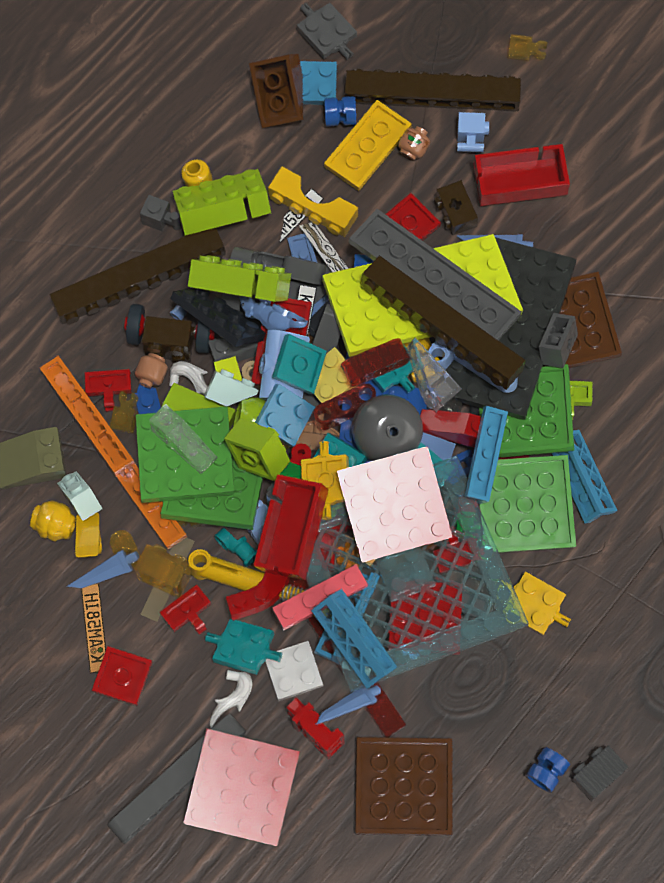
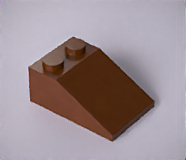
(278, 89)

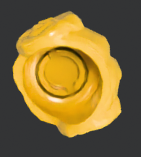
(53, 521)

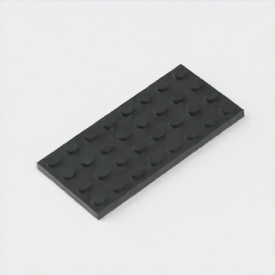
(541, 286)

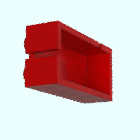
(520, 175)
(291, 527)

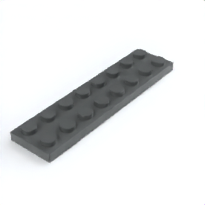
(434, 272)

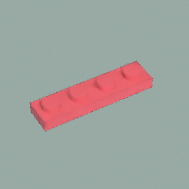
(300, 606)

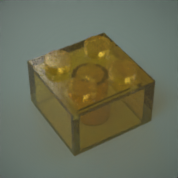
(163, 570)

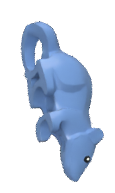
(272, 317)

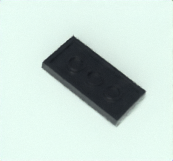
(218, 316)

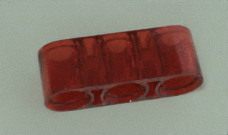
(375, 362)
(332, 408)

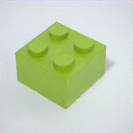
(257, 449)

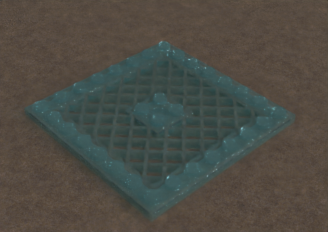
(409, 574)

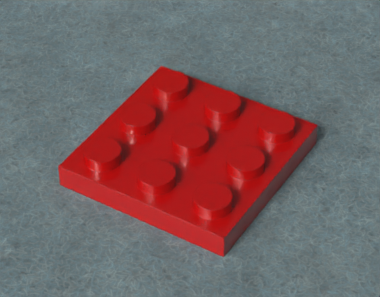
(423, 614)

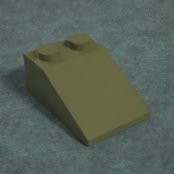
(32, 458)

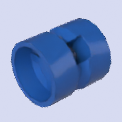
(340, 111)
(541, 775)

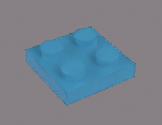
(318, 81)
(285, 414)

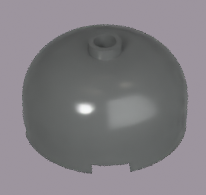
(377, 417)

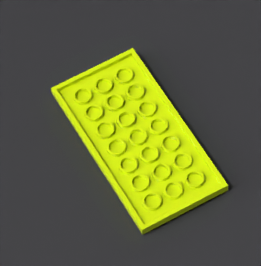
(369, 323)

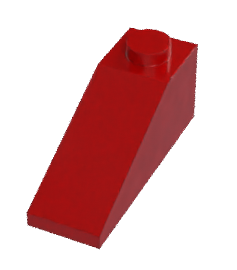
(451, 426)

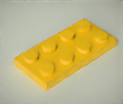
(367, 145)

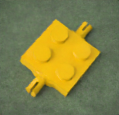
(323, 470)
(540, 603)

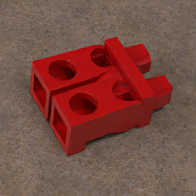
(305, 719)

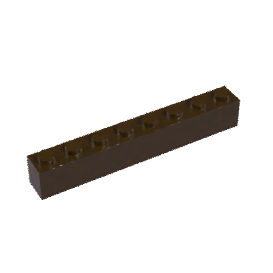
(434, 90)
(134, 275)
(442, 322)

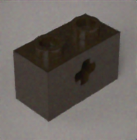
(456, 196)

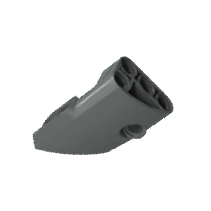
(302, 270)

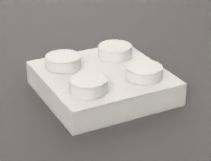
(295, 671)

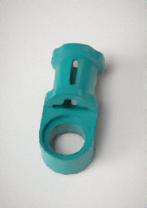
(240, 546)

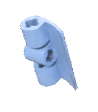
(268, 363)

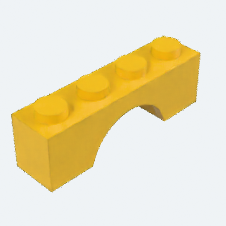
(335, 215)

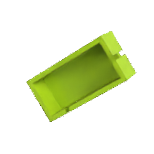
(221, 201)
(238, 279)

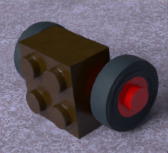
(165, 336)

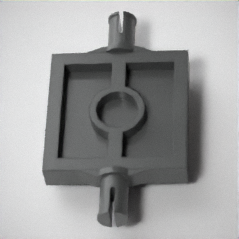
(326, 30)

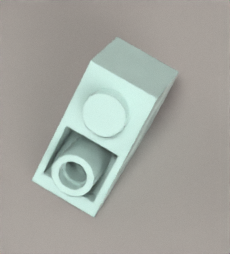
(228, 390)
(79, 495)

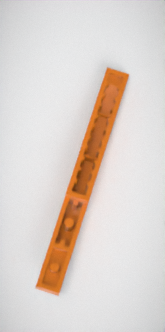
(109, 448)

